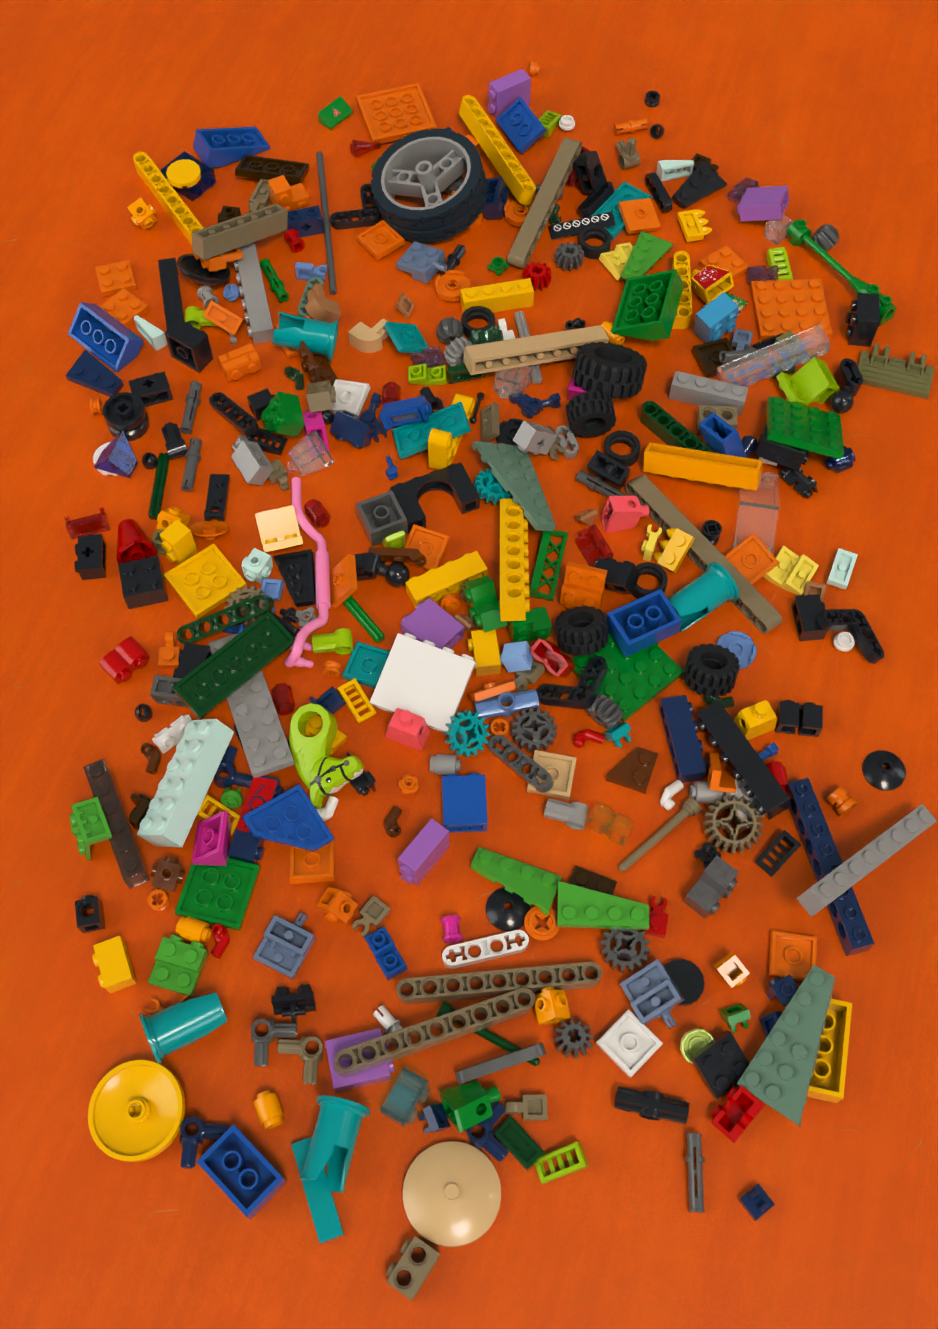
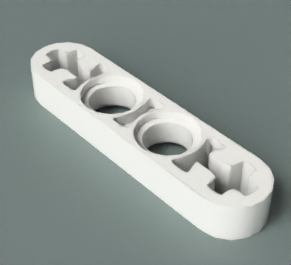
(486, 952)

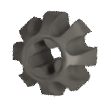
(826, 236)
(449, 329)

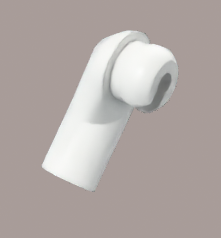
(666, 799)

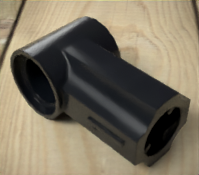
(174, 443)

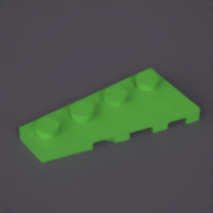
(645, 255)
(527, 881)
(593, 909)

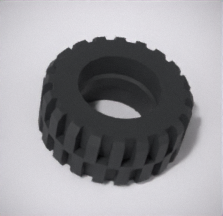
(609, 369)

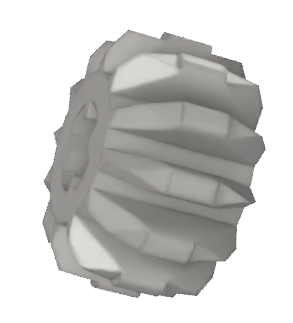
(455, 351)

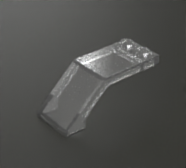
(758, 512)

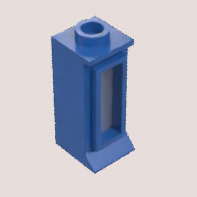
(405, 412)

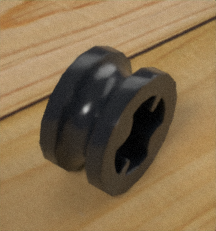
(652, 99)

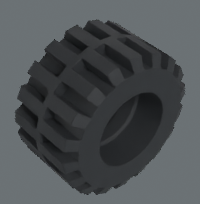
(590, 414)
(582, 630)
(711, 670)

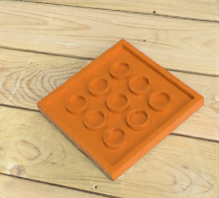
(395, 113)
(789, 306)

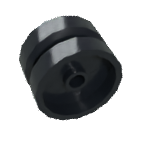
(126, 413)

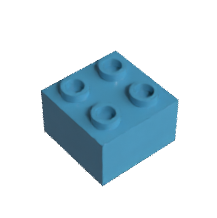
(716, 318)

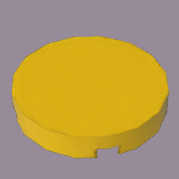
(183, 173)

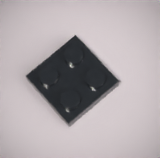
(720, 1064)

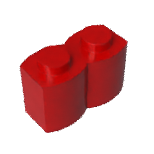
(124, 660)
(554, 660)

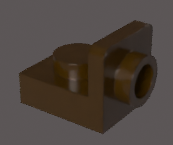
(139, 812)

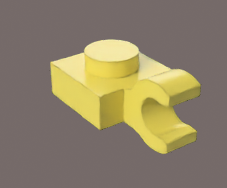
(649, 545)

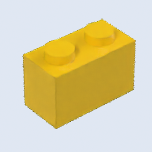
(178, 542)
(485, 652)
(113, 964)

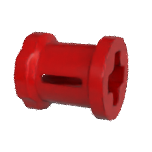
(294, 240)

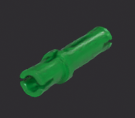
(280, 292)

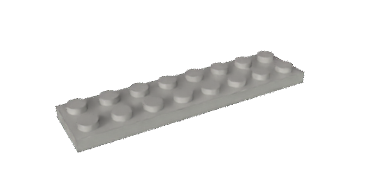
(257, 723)

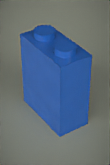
(721, 436)
(464, 803)

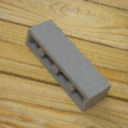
(707, 391)

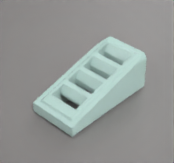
(668, 170)
(151, 333)

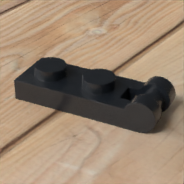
(217, 497)

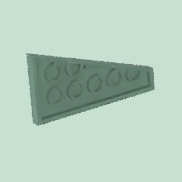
(517, 475)
(788, 1056)

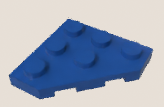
(289, 821)

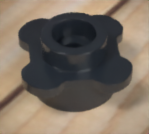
(707, 848)

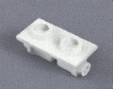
(170, 737)

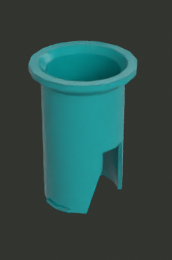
(317, 334)
(704, 595)
(182, 1024)
(334, 1141)

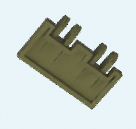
(894, 375)

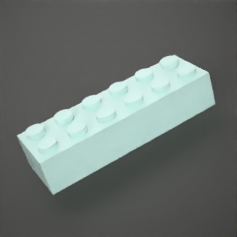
(185, 783)

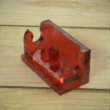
(87, 525)
(593, 545)

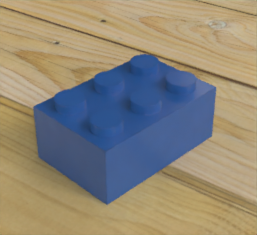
(643, 622)
(241, 1172)

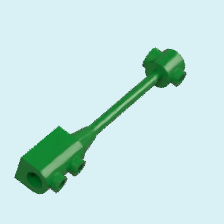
(801, 234)

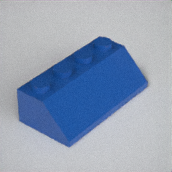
(104, 336)

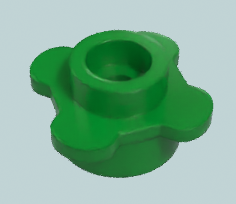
(498, 265)

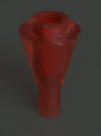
(361, 147)

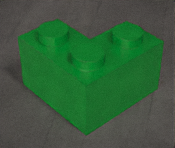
(283, 415)
(483, 604)
(536, 626)

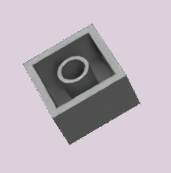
(381, 517)

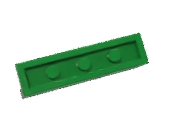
(540, 565)

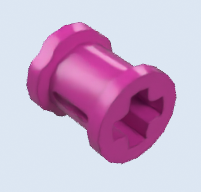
(451, 929)

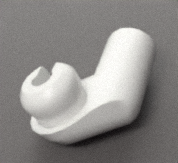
(329, 809)

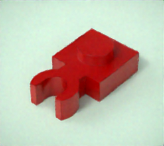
(657, 919)

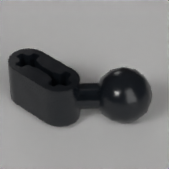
(849, 382)
(370, 565)

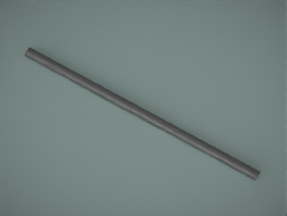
(326, 224)

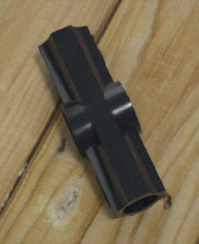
(651, 1105)

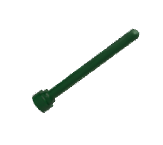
(486, 1034)

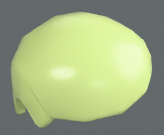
(694, 1041)

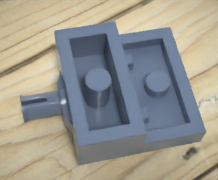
(422, 262)
(285, 946)
(652, 994)

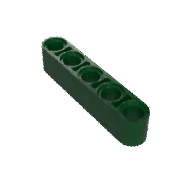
(668, 428)
(216, 622)

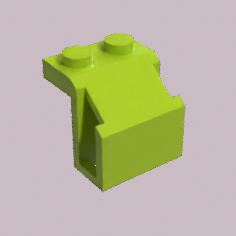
(809, 383)

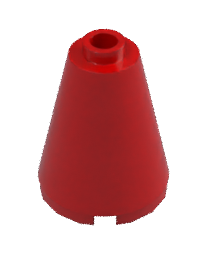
(133, 542)

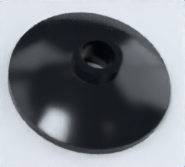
(880, 777)
(502, 918)

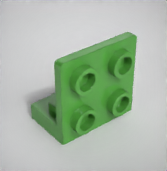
(88, 825)

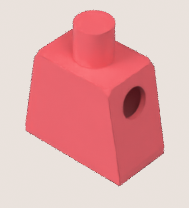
(622, 513)
(408, 729)

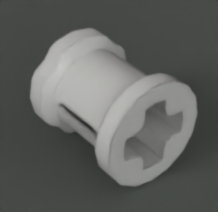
(207, 295)

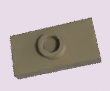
(490, 422)

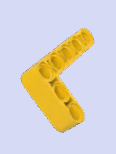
(681, 263)
(440, 443)

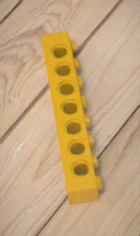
(513, 562)

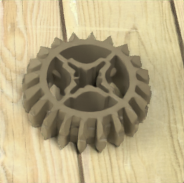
(723, 824)

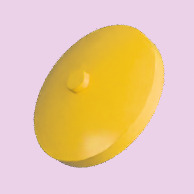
(136, 1111)

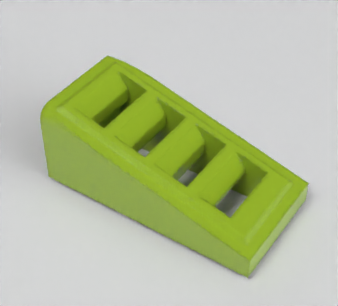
(549, 121)
(780, 255)
(395, 540)
(583, 1162)

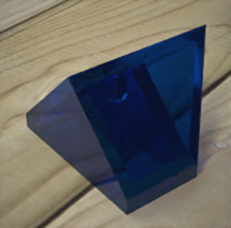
(117, 457)

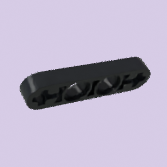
(236, 412)

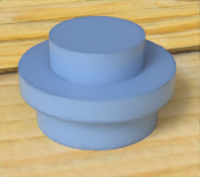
(231, 292)

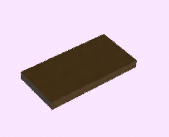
(271, 168)

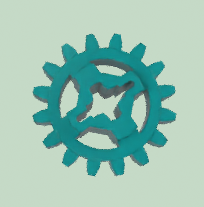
(490, 488)
(473, 726)

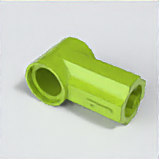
(195, 317)
(337, 642)

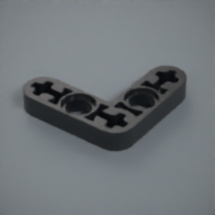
(367, 212)
(857, 623)
(576, 694)

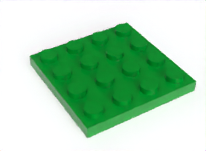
(804, 427)
(634, 678)

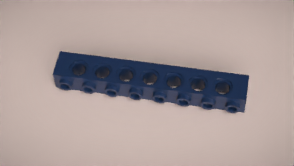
(824, 859)

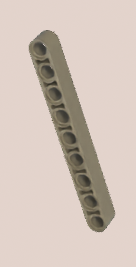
(544, 203)
(488, 977)
(426, 1039)

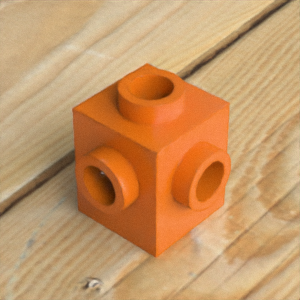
(337, 905)

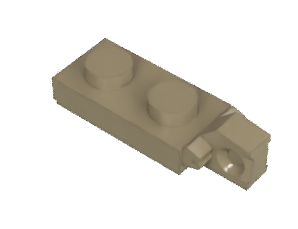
(260, 197)

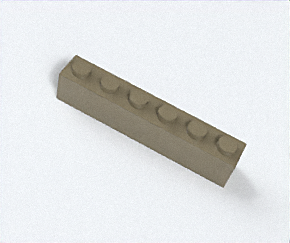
(239, 231)

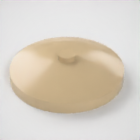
(451, 1194)

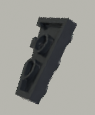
(699, 185)
(299, 576)

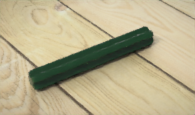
(158, 486)

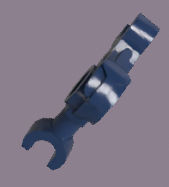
(533, 406)
(369, 414)

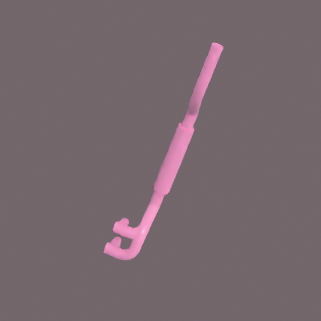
(322, 584)

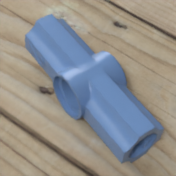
(519, 701)

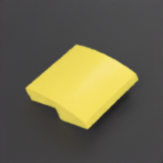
(617, 259)
(792, 571)

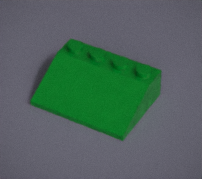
(649, 306)

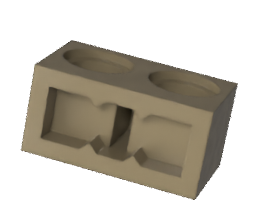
(320, 396)
(727, 413)
(418, 1271)

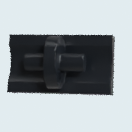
(288, 617)
(293, 1004)

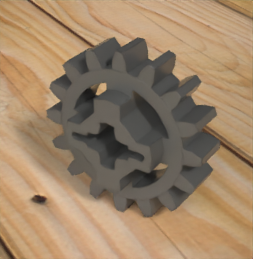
(542, 725)
(630, 954)

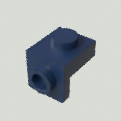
(330, 700)
(782, 989)

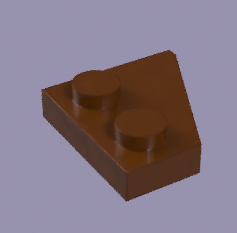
(634, 770)

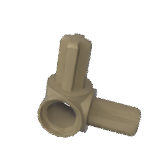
(628, 154)
(298, 1047)

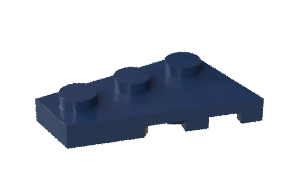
(94, 375)

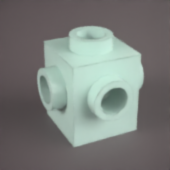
(257, 566)

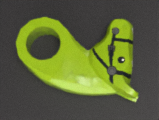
(318, 770)

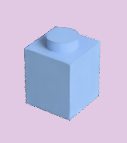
(516, 656)

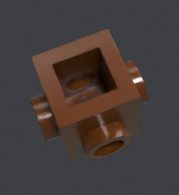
(171, 882)

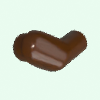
(152, 756)
(390, 822)

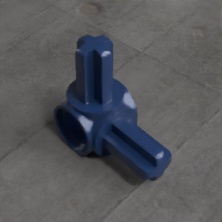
(227, 766)
(488, 1142)
(190, 1143)

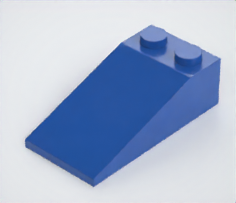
(227, 145)

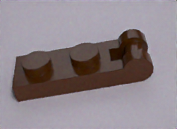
(399, 555)

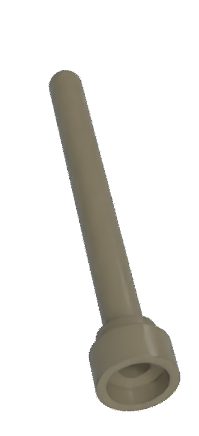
(689, 808)

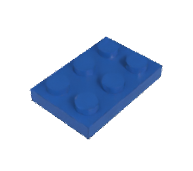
(521, 125)

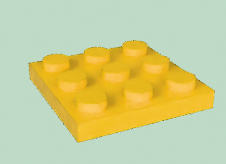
(205, 580)

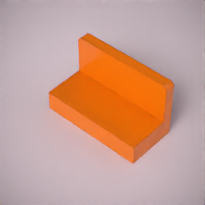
(223, 318)
(719, 779)

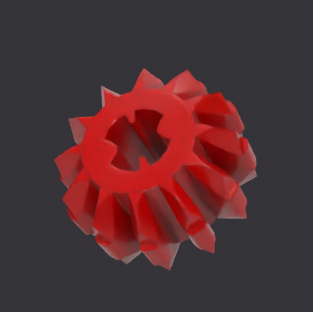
(539, 275)

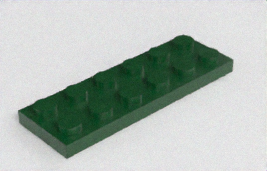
(233, 665)

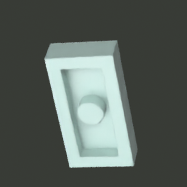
(842, 569)

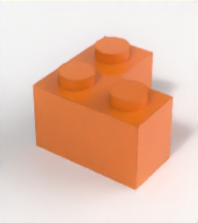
(288, 196)

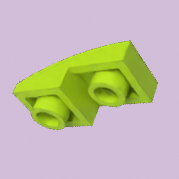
(427, 376)

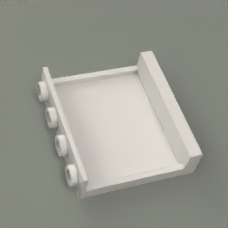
(423, 681)

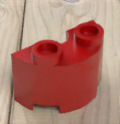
(736, 1113)

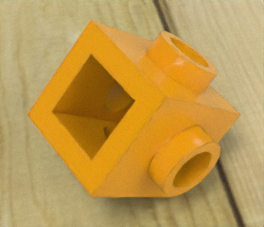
(142, 214)
(168, 516)
(551, 1006)

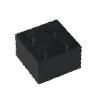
(863, 319)
(189, 345)
(143, 582)

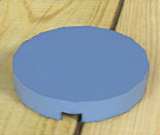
(741, 646)

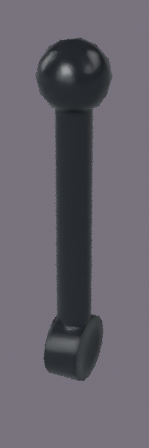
(480, 396)

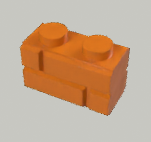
(239, 362)

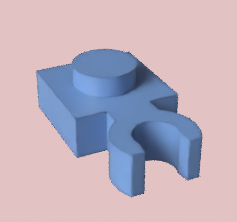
(273, 588)

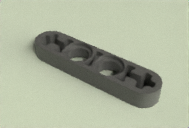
(522, 761)
(500, 1063)

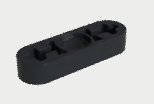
(658, 192)
(595, 200)

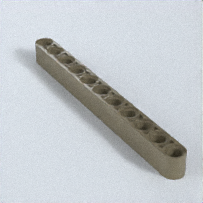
(703, 552)

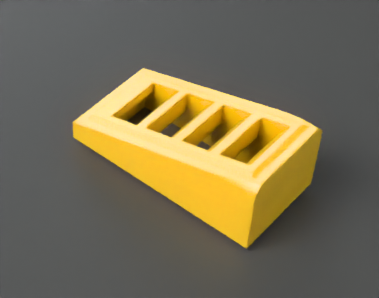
(353, 684)
(215, 804)

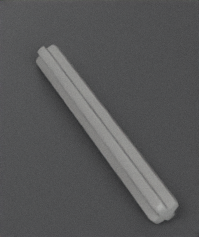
(524, 332)

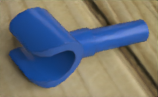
(391, 472)

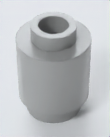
(445, 764)
(702, 794)

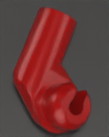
(586, 735)
(221, 939)

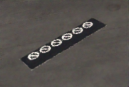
(576, 226)

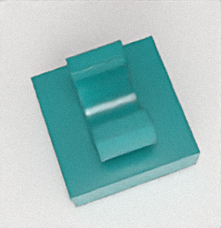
(617, 732)

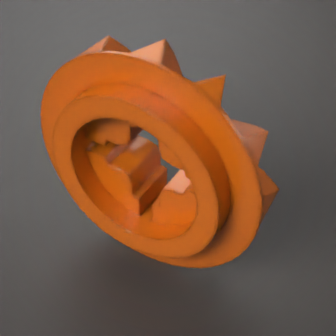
(541, 933)

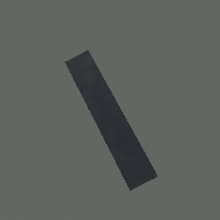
(171, 291)

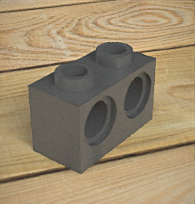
(163, 693)

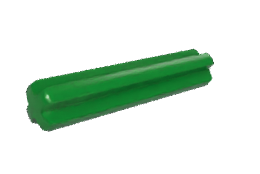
(364, 619)

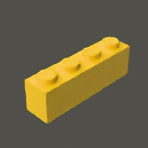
(499, 296)
(445, 579)

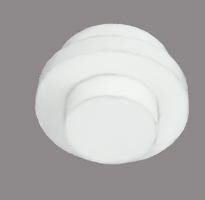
(566, 123)
(844, 641)

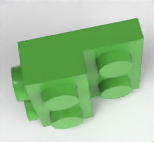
(178, 965)

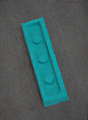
(319, 1198)

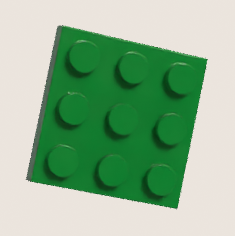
(219, 893)

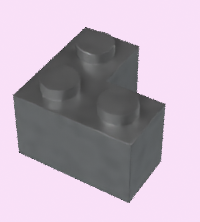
(715, 882)

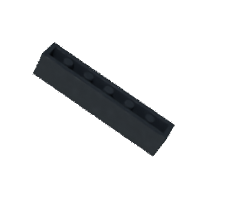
(744, 760)

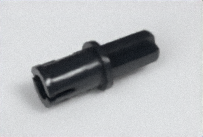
(455, 257)

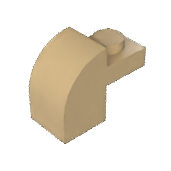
(368, 339)

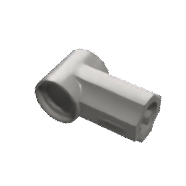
(572, 814)

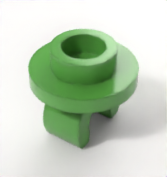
(231, 798)

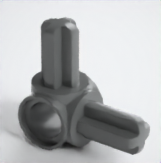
(276, 1030)

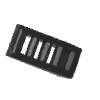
(268, 436)
(790, 841)

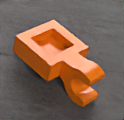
(169, 654)

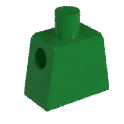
(469, 1104)

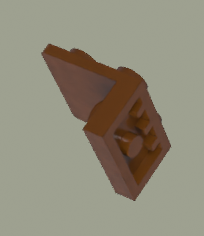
(316, 366)

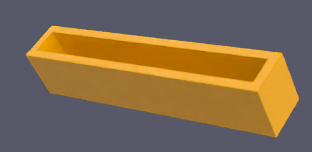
(703, 466)

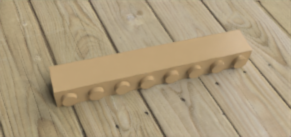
(530, 350)

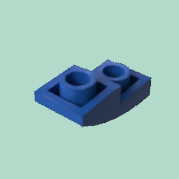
(386, 953)

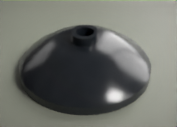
(195, 272)

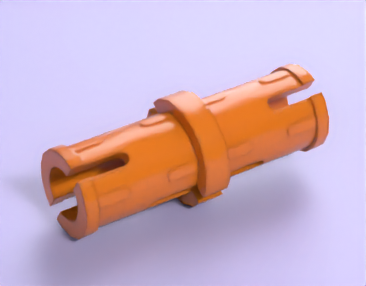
(630, 126)

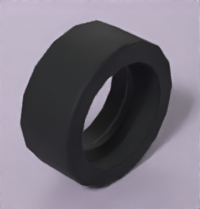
(596, 232)
(477, 312)
(626, 438)
(654, 570)

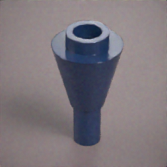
(749, 444)

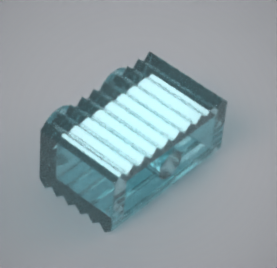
(404, 1098)

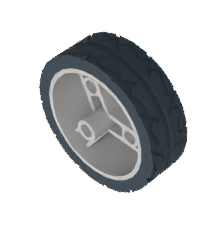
(423, 168)

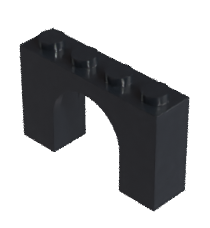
(450, 479)

